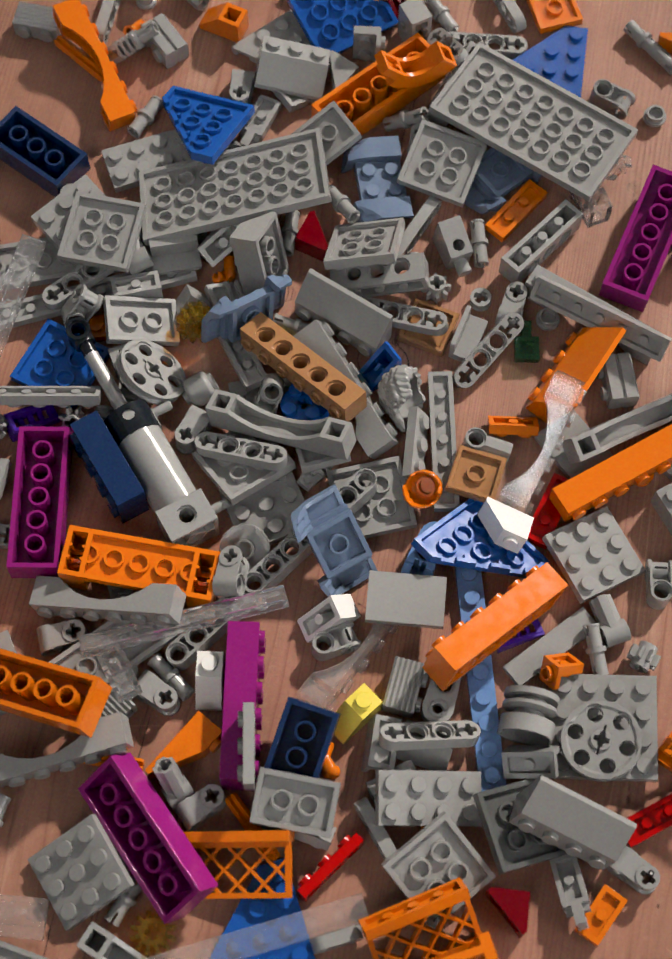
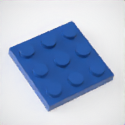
(54, 361)

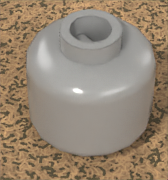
(199, 389)

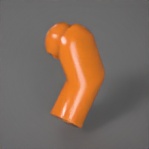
(228, 273)
(329, 769)

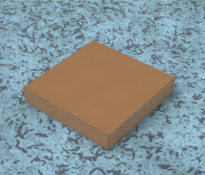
(431, 344)
(475, 474)

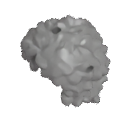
(398, 392)

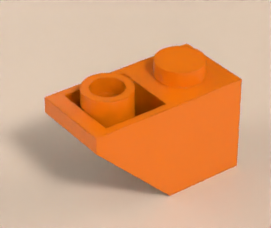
(226, 21)

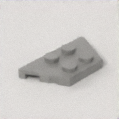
(283, 27)

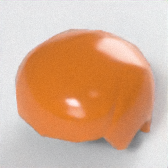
(422, 489)

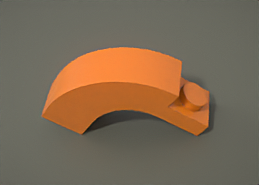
(417, 69)

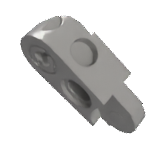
(445, 700)

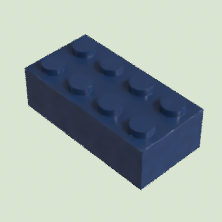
(40, 152)
(108, 467)
(302, 738)

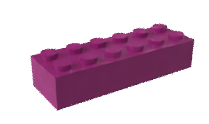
(642, 244)
(39, 501)
(242, 684)
(147, 837)

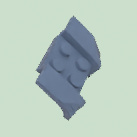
(376, 174)
(495, 179)
(228, 317)
(334, 541)

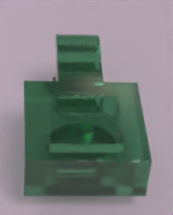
(525, 346)

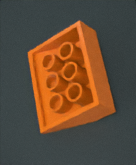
(581, 359)

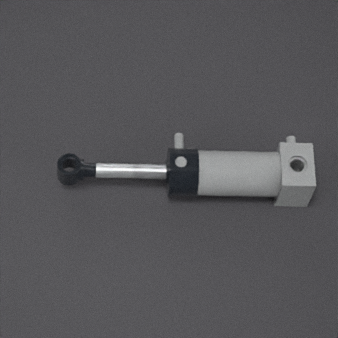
(180, 509)

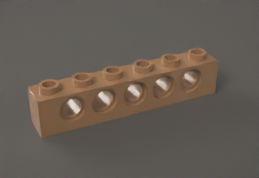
(303, 368)

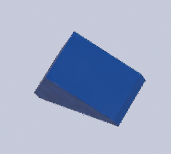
(379, 364)

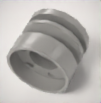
(528, 715)

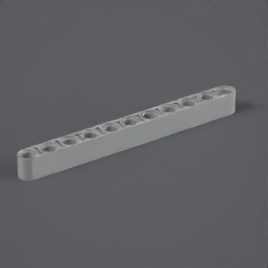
(267, 579)

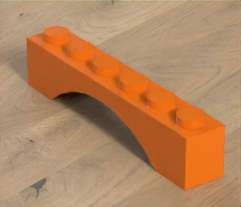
(75, 25)

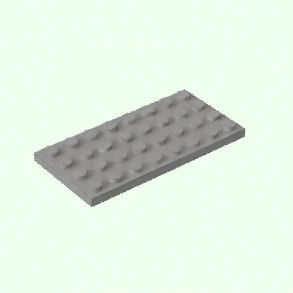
(533, 121)
(239, 186)

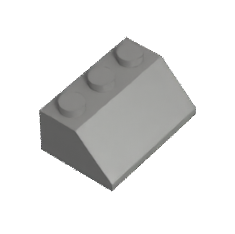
(291, 68)
(258, 251)

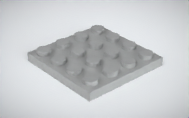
(633, 693)

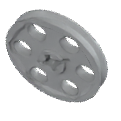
(150, 371)
(609, 751)

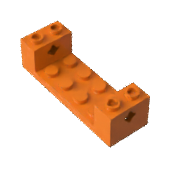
(136, 563)

